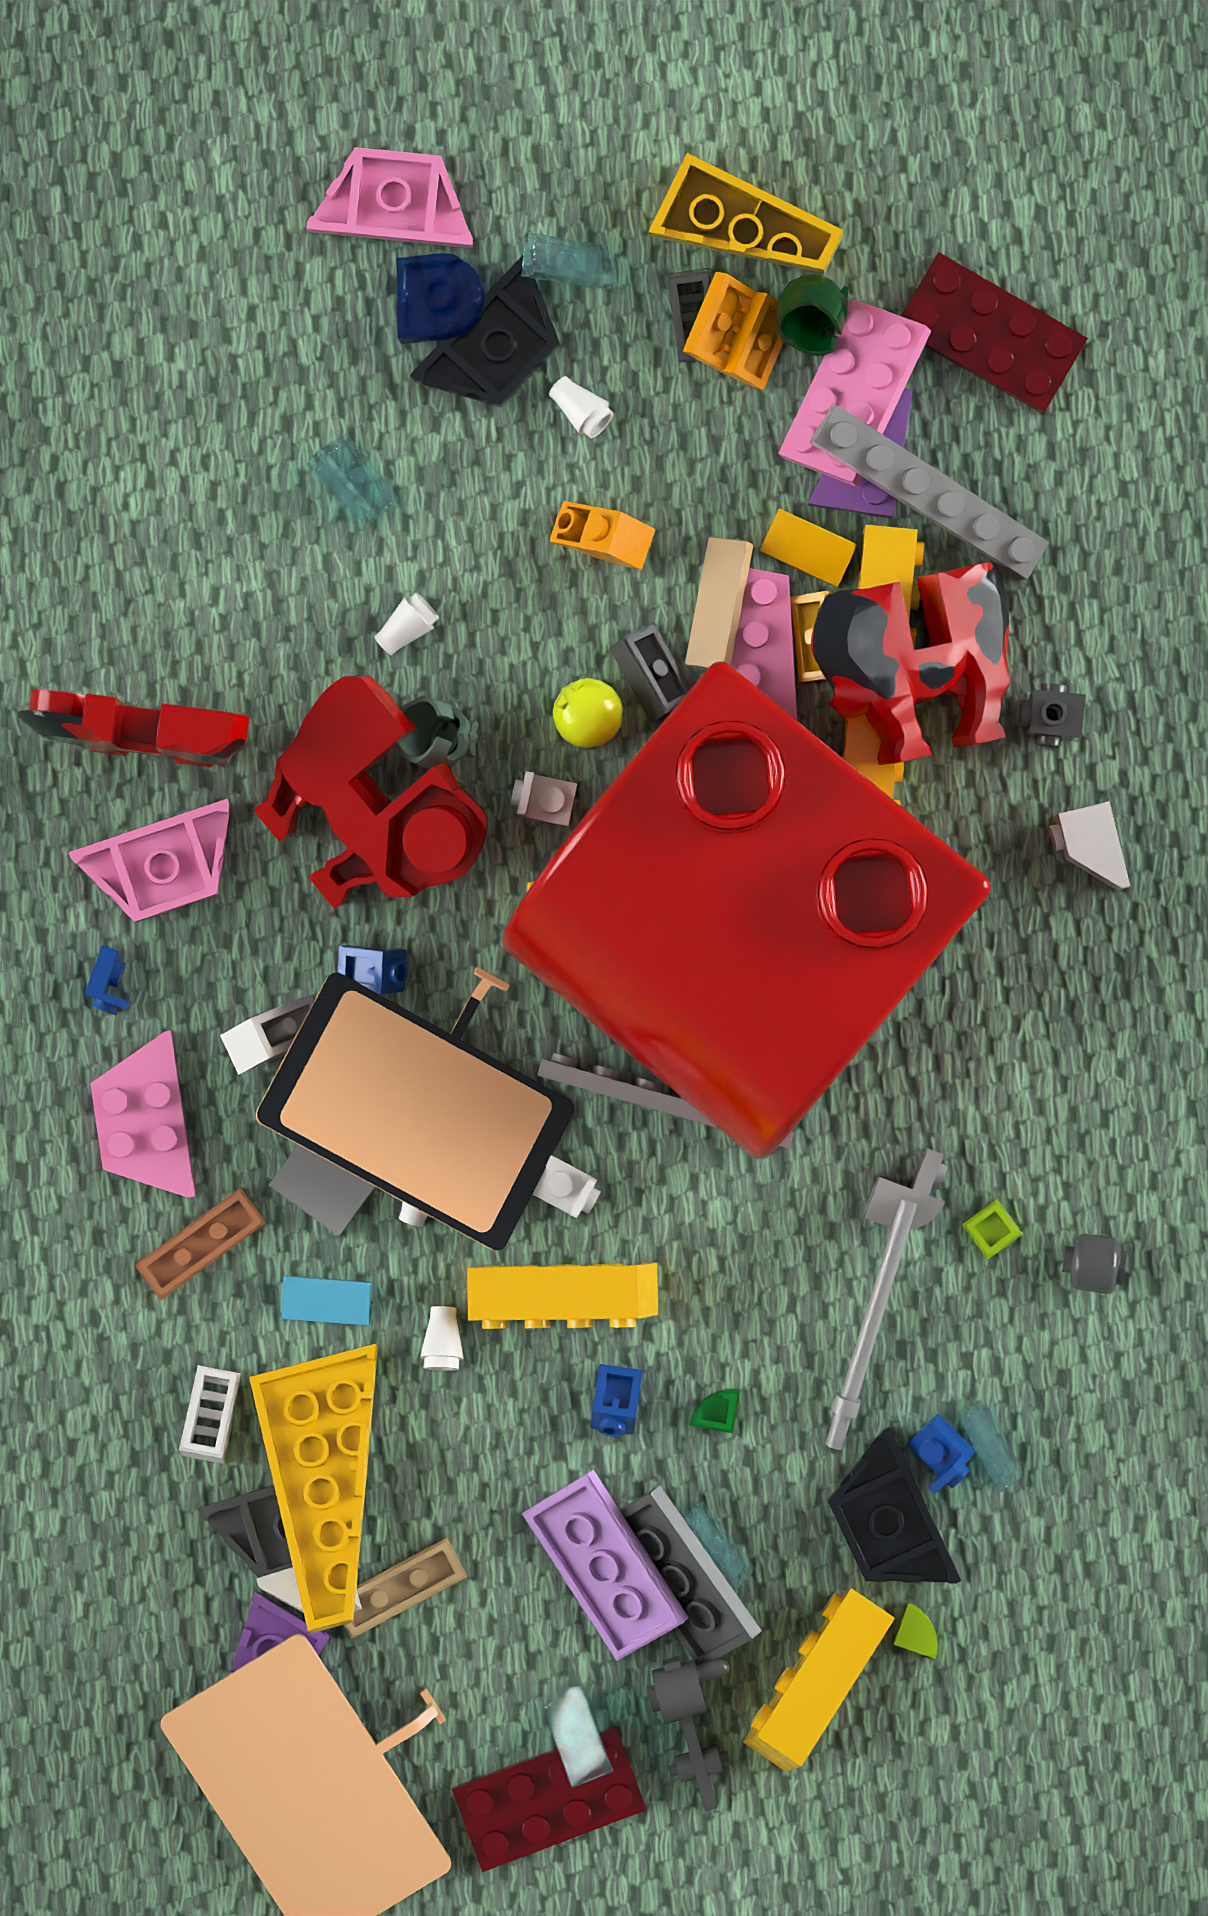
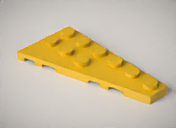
(318, 1450)

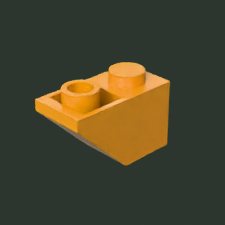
(603, 534)

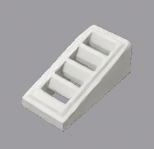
(200, 1451)

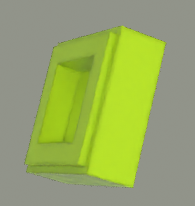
(991, 1229)

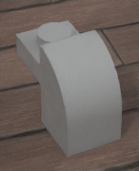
(886, 1194)

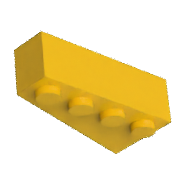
(742, 220)
(562, 1293)
(819, 1680)

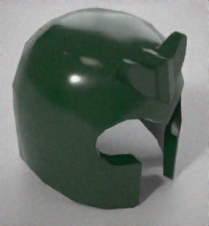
(808, 311)

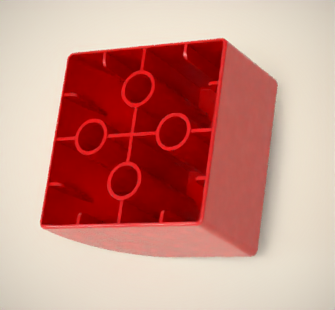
(742, 910)

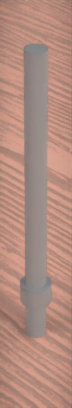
(847, 1403)

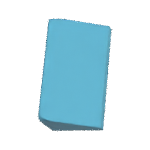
(326, 1300)

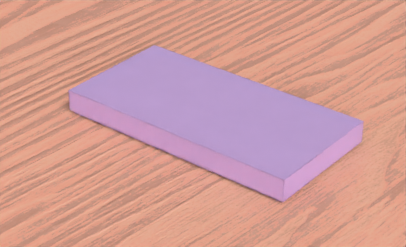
(605, 1565)

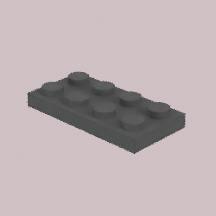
(715, 1612)

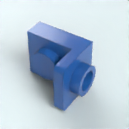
(375, 968)
(107, 972)
(616, 1400)
(942, 1451)

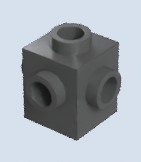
(1067, 707)

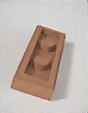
(200, 1243)

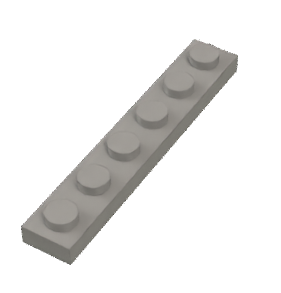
(929, 492)
(606, 1082)

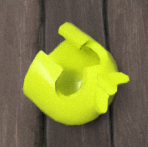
(587, 713)

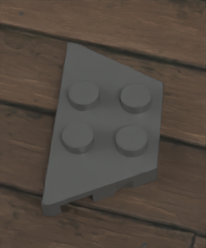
(252, 1529)

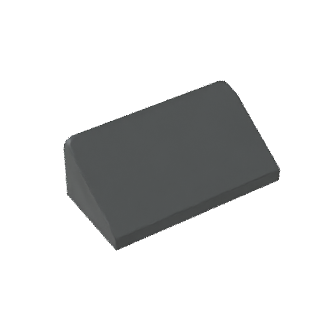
(651, 671)

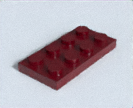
(993, 333)
(536, 1807)

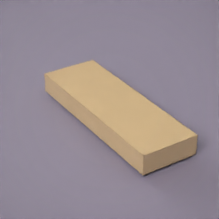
(719, 602)
(405, 1585)

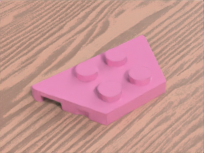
(393, 200)
(162, 862)
(144, 1119)

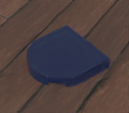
(436, 297)

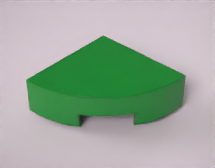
(717, 1411)

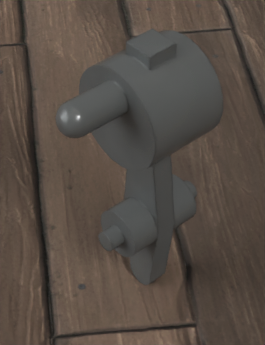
(680, 1697)

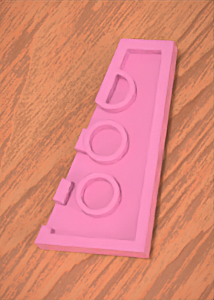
(765, 638)

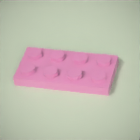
(859, 376)

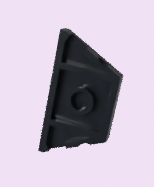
(499, 348)
(889, 1520)

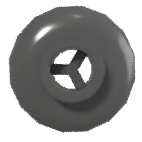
(1095, 1263)

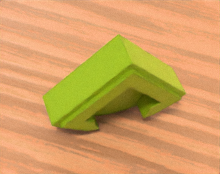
(916, 1632)

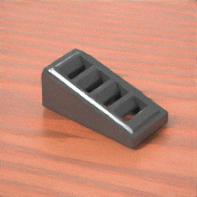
(682, 279)

